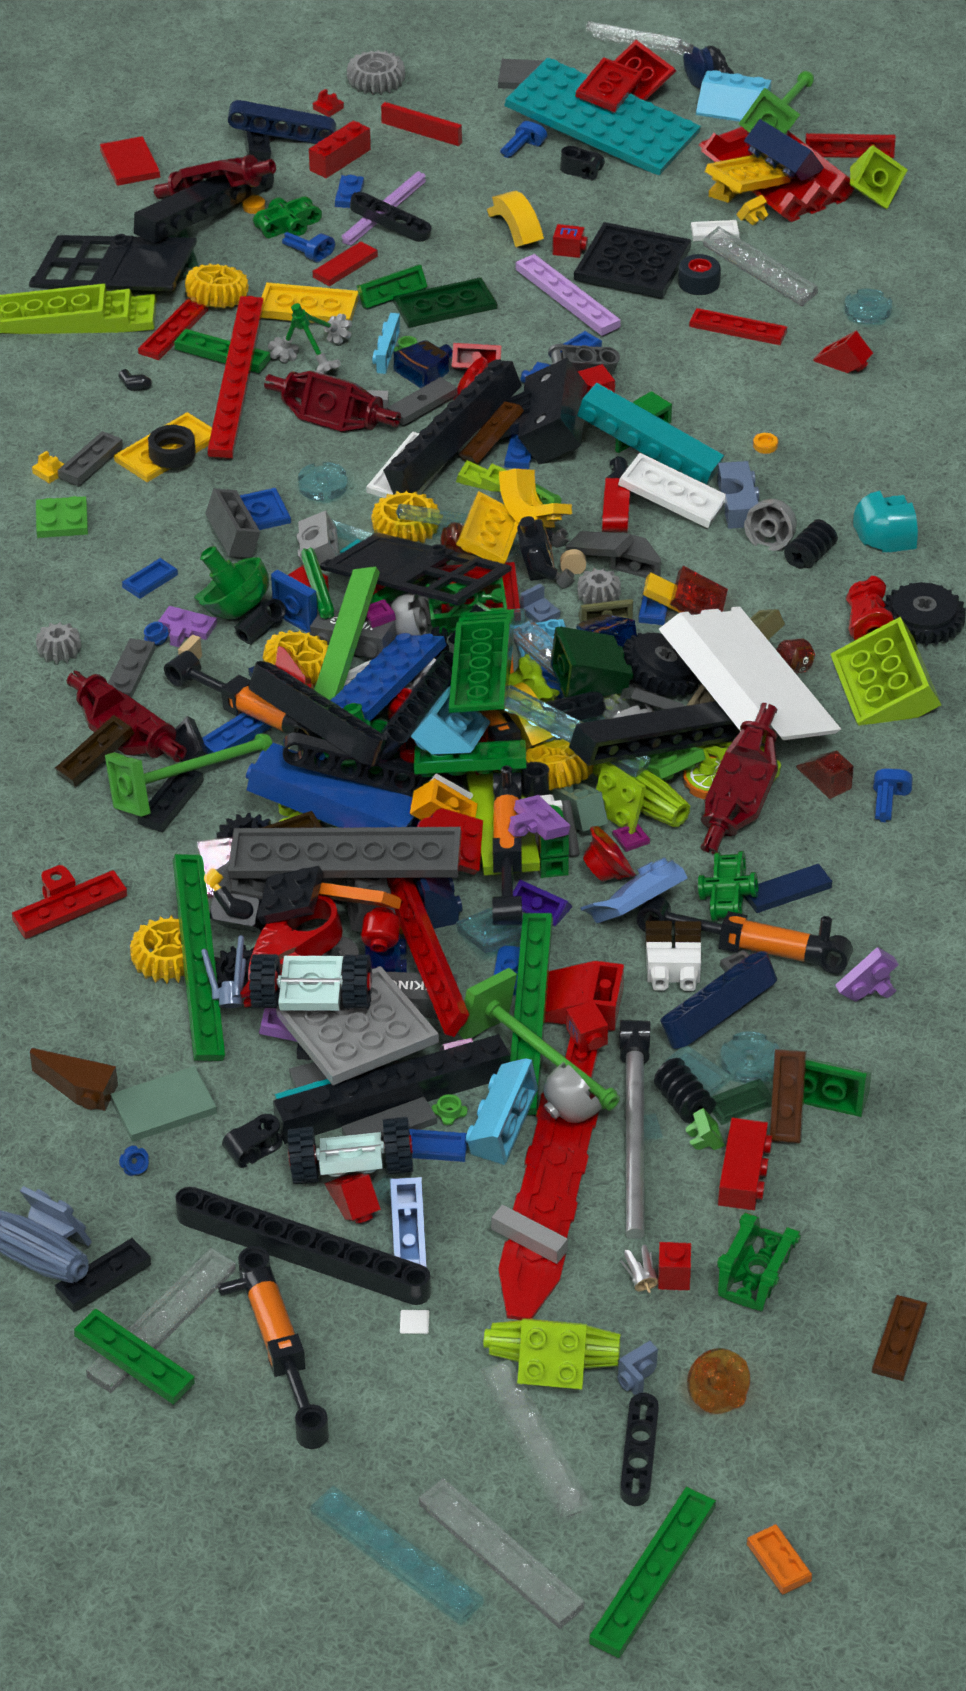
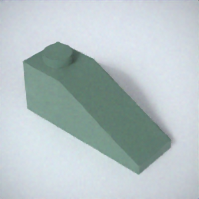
(586, 805)

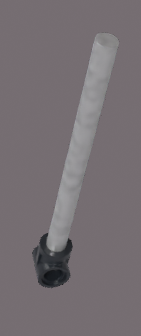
(634, 1052)

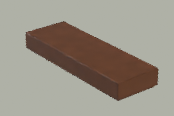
(491, 432)
(788, 1095)
(899, 1338)

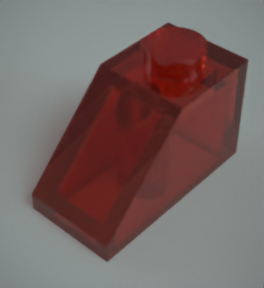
(829, 773)

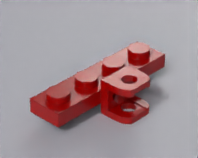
(66, 900)

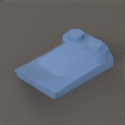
(650, 882)

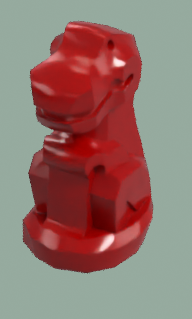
(867, 607)

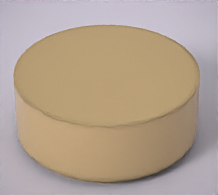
(573, 560)

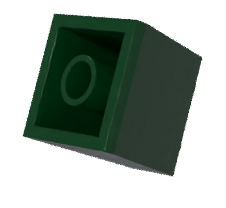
(588, 663)

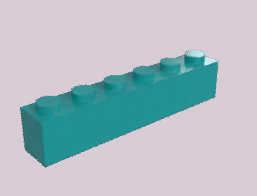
(649, 434)

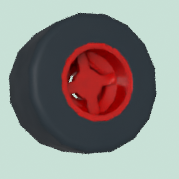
(699, 274)

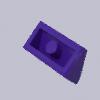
(540, 901)

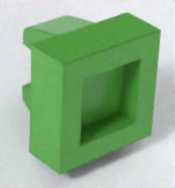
(706, 1131)

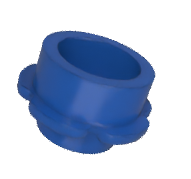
(156, 633)
(126, 1160)

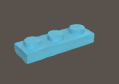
(387, 343)

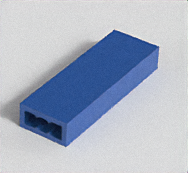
(329, 797)

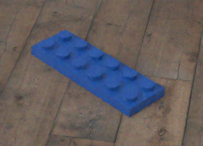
(390, 672)

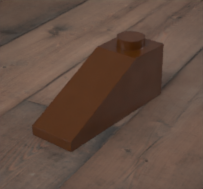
(78, 1079)

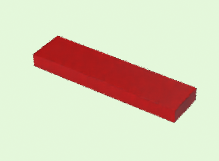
(421, 123)
(849, 144)
(738, 326)
(163, 338)

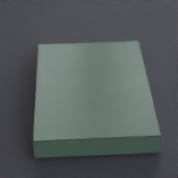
(163, 1103)

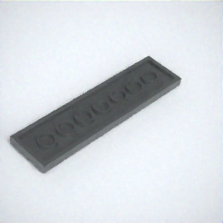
(347, 852)

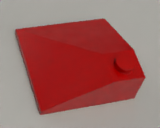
(653, 67)

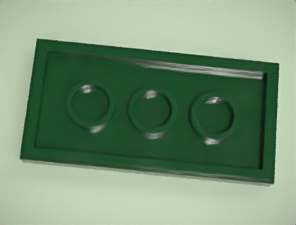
(444, 302)

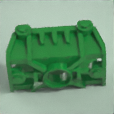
(493, 592)
(741, 1256)

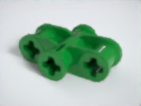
(287, 216)
(728, 885)

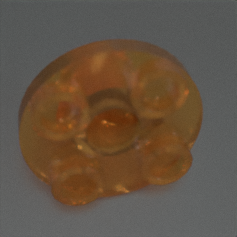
(718, 1381)

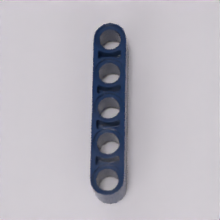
(273, 115)
(718, 1000)

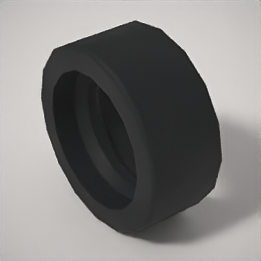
(171, 457)

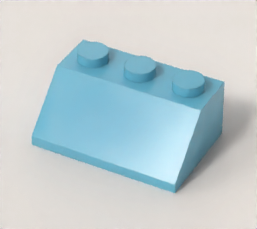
(729, 94)
(449, 732)
(503, 1111)

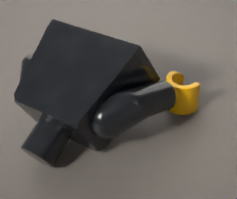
(232, 909)

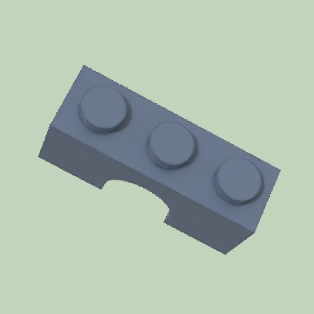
(740, 494)

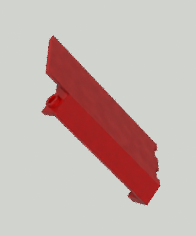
(790, 198)

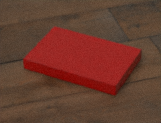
(609, 84)
(129, 161)

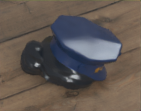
(704, 59)

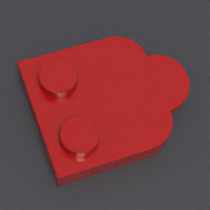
(471, 835)

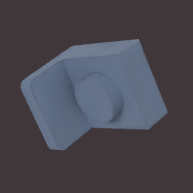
(537, 606)
(636, 1367)

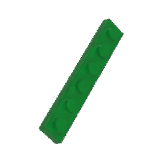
(652, 1572)

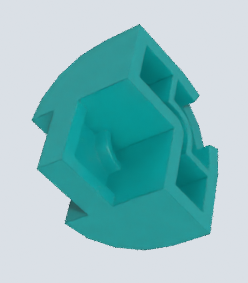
(886, 522)

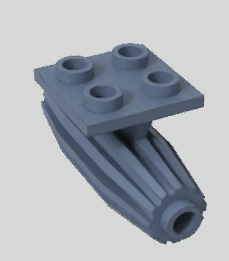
(41, 1238)

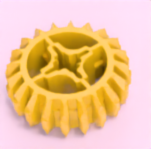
(216, 285)
(387, 522)
(306, 648)
(563, 764)
(167, 955)

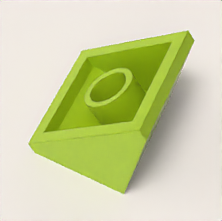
(877, 176)

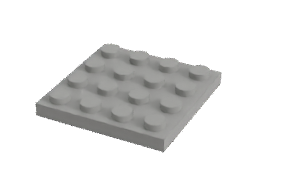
(361, 1038)

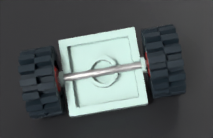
(310, 982)
(350, 1152)

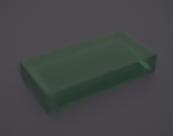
(742, 1101)

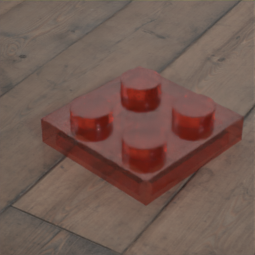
(697, 593)

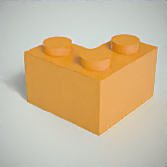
(438, 795)

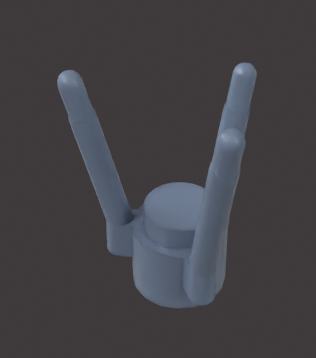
(229, 992)

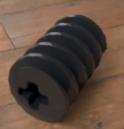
(811, 544)
(683, 1089)

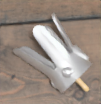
(643, 1277)

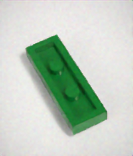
(390, 285)

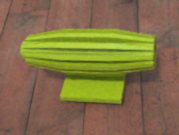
(629, 795)
(552, 1350)

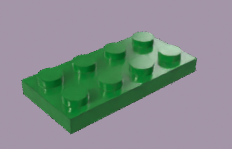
(483, 759)

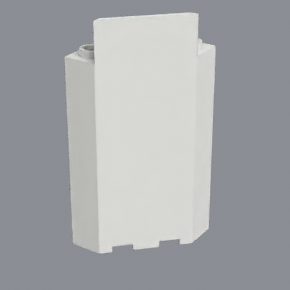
(746, 670)

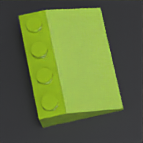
(885, 676)

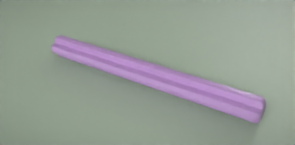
(394, 199)

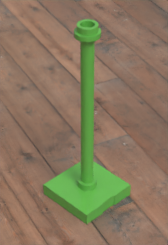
(775, 110)
(129, 781)
(490, 1005)

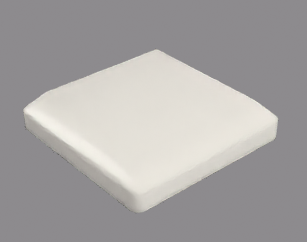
(414, 1322)

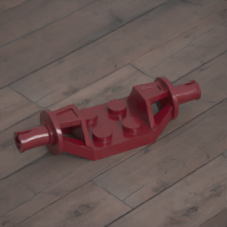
(237, 170)
(331, 401)
(103, 701)
(741, 780)

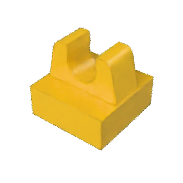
(721, 192)
(752, 209)
(47, 467)

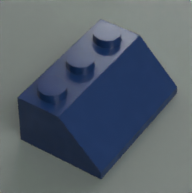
(782, 151)
(439, 900)

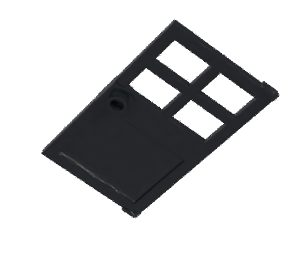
(127, 263)
(406, 561)

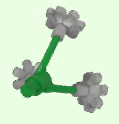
(335, 327)

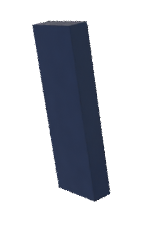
(790, 888)

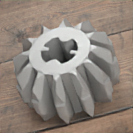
(598, 586)
(58, 642)

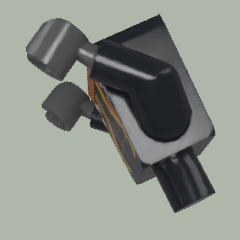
(537, 551)

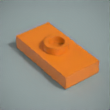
(779, 1559)

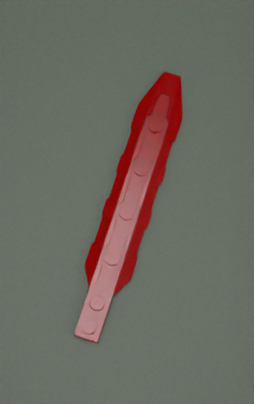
(547, 1197)

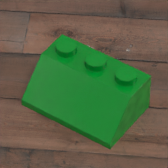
(836, 1087)

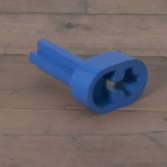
(525, 132)
(315, 249)
(889, 783)

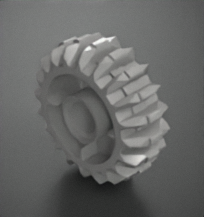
(375, 72)

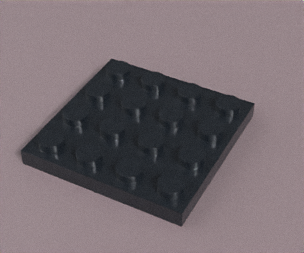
(632, 259)

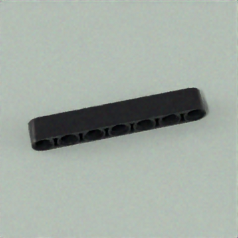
(417, 704)
(317, 713)
(358, 772)

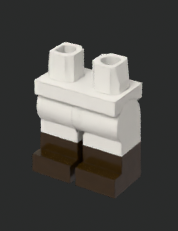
(677, 963)

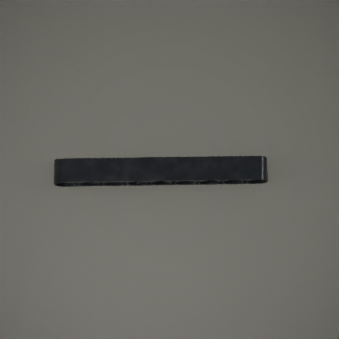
(304, 1245)

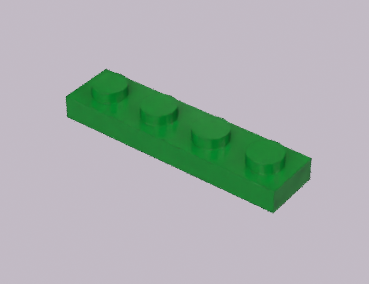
(215, 348)
(134, 1356)

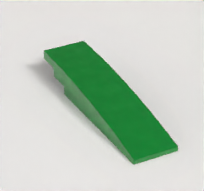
(482, 661)

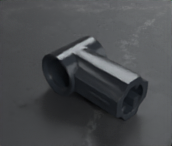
(259, 620)

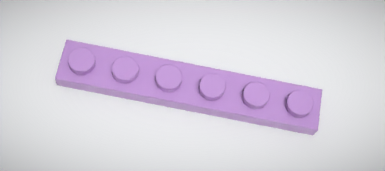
(568, 294)

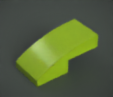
(480, 477)

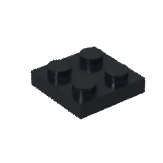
(290, 895)

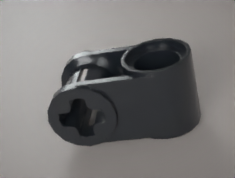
(578, 162)
(251, 1141)

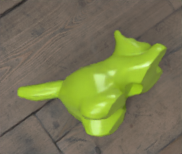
(531, 674)

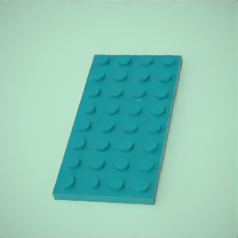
(633, 133)

